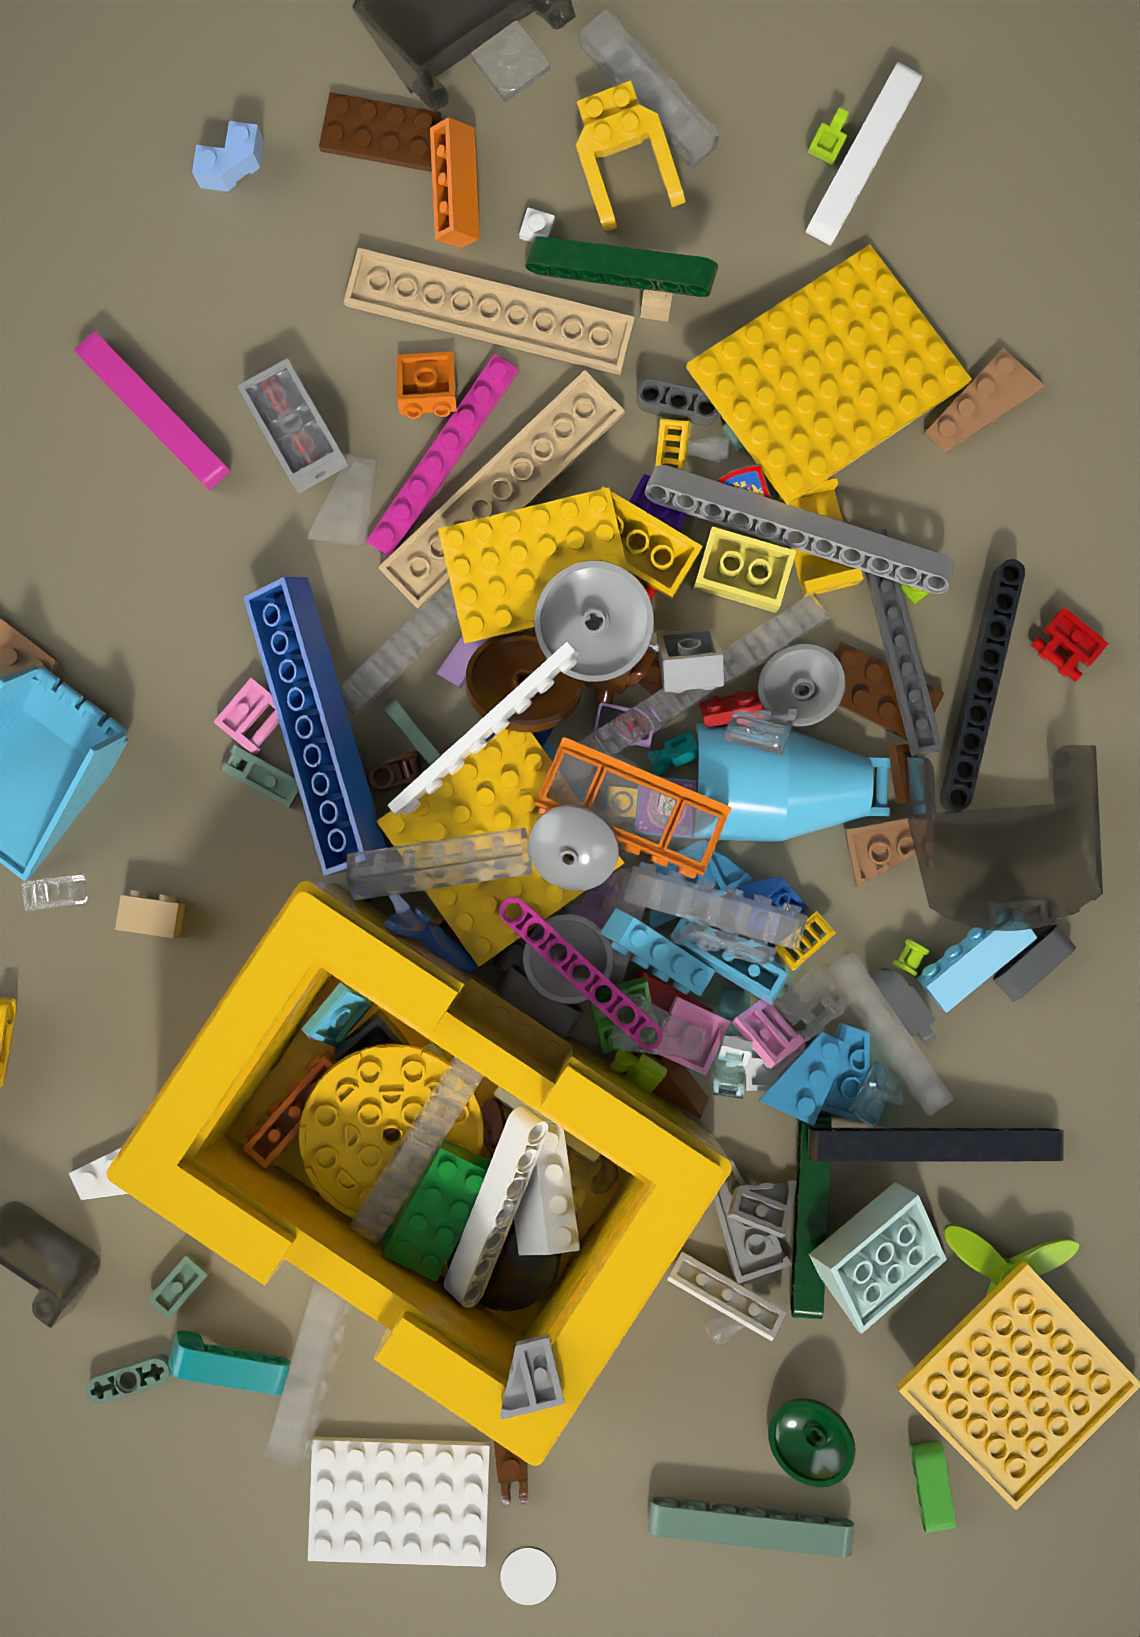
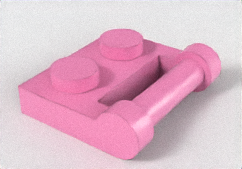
(244, 711)
(765, 1036)

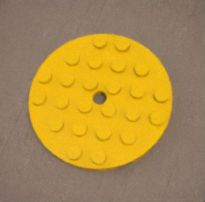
(353, 1107)

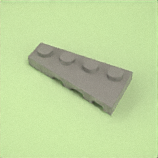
(748, 1248)

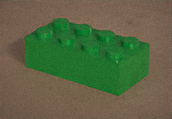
(436, 1211)

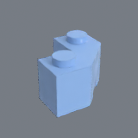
(223, 167)

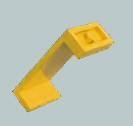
(815, 572)

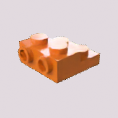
(426, 384)

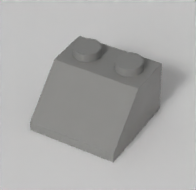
(690, 660)

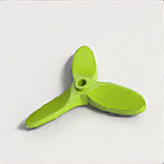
(987, 1261)

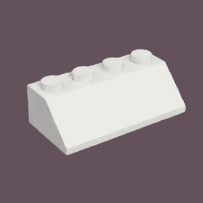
(547, 1209)

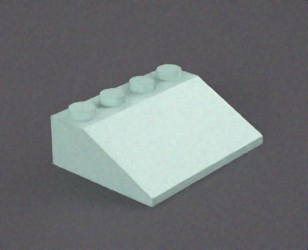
(879, 1255)

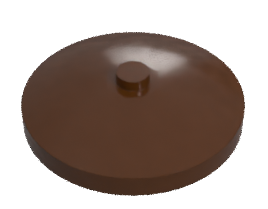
(502, 666)

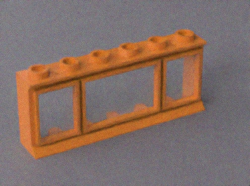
(640, 807)

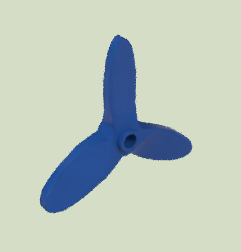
(416, 924)

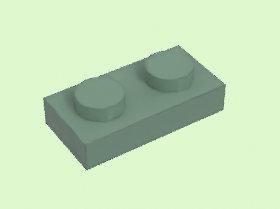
(178, 1286)

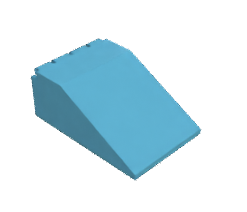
(49, 763)

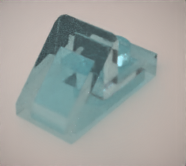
(875, 1093)

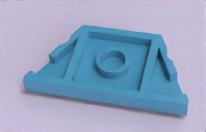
(719, 870)

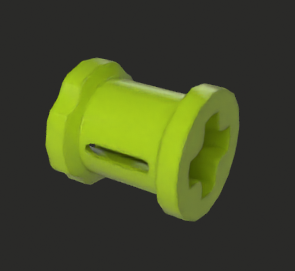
(911, 957)

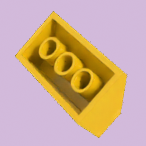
(653, 549)

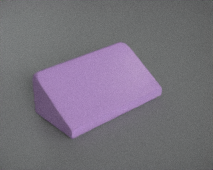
(455, 665)

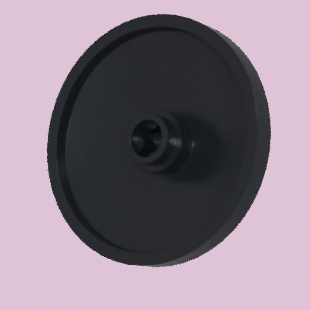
(517, 1278)

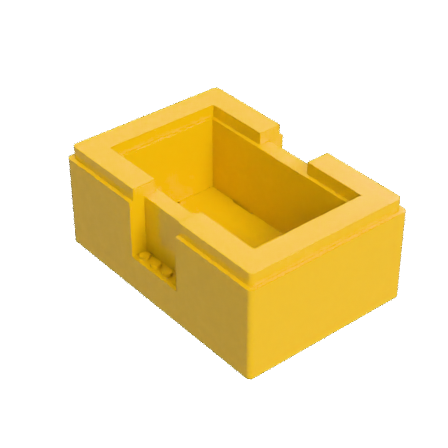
(195, 1174)

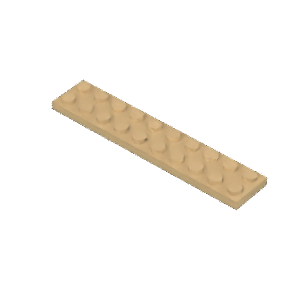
(489, 311)
(506, 482)

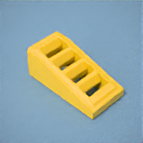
(665, 425)
(785, 956)

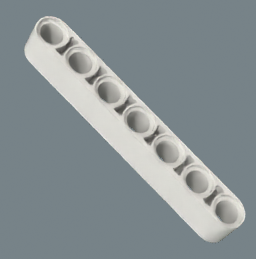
(864, 153)
(496, 1206)

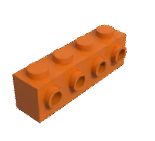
(454, 183)
(284, 1117)

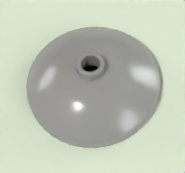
(798, 670)
(578, 833)
(582, 936)

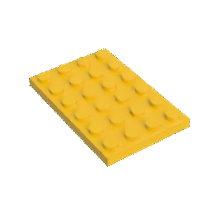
(510, 557)

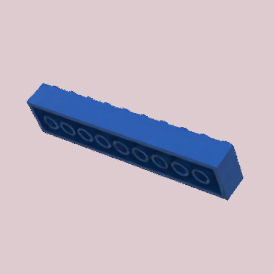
(314, 721)

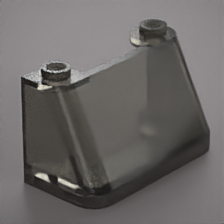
(47, 1260)

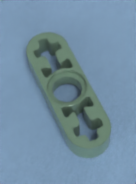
(412, 731)
(122, 1390)

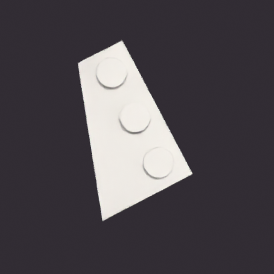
(92, 1179)

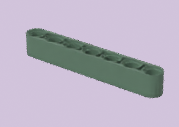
(751, 1526)

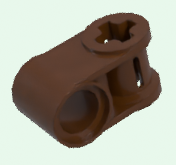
(398, 770)

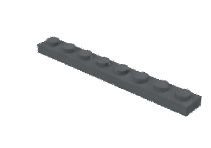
(904, 664)

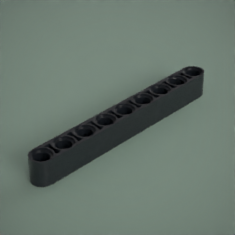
(991, 675)
(935, 1144)

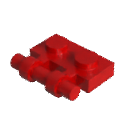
(1074, 637)
(720, 710)

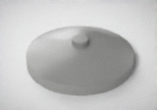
(600, 614)

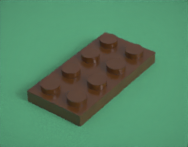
(378, 131)
(871, 690)

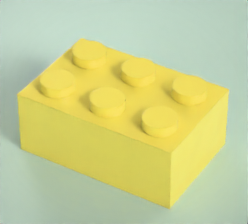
(744, 569)

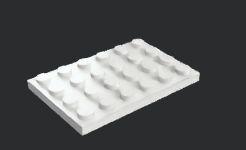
(399, 1501)

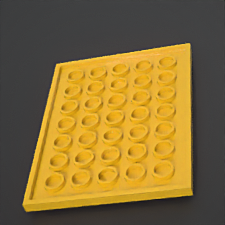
(828, 374)

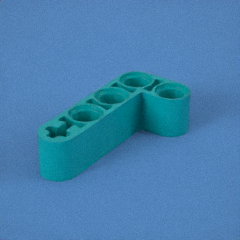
(226, 1366)

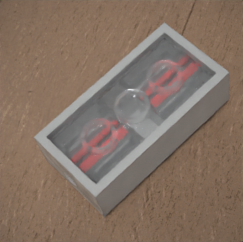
(292, 426)

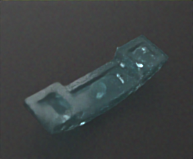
(730, 1076)

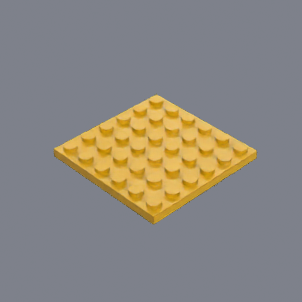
(487, 795)
(1018, 1385)

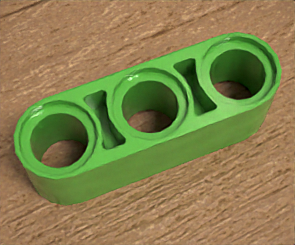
(932, 1486)

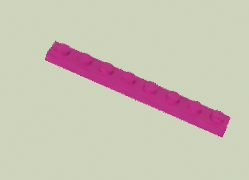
(443, 455)

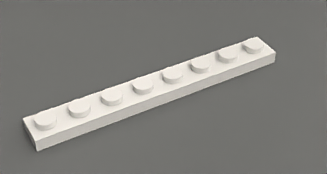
(494, 722)

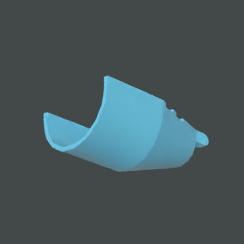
(791, 792)

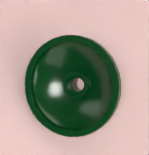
(803, 1453)

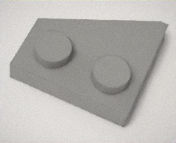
(532, 1379)

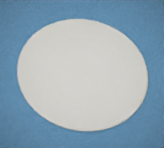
(528, 1576)

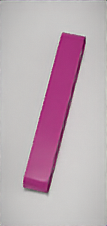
(152, 410)
(573, 959)

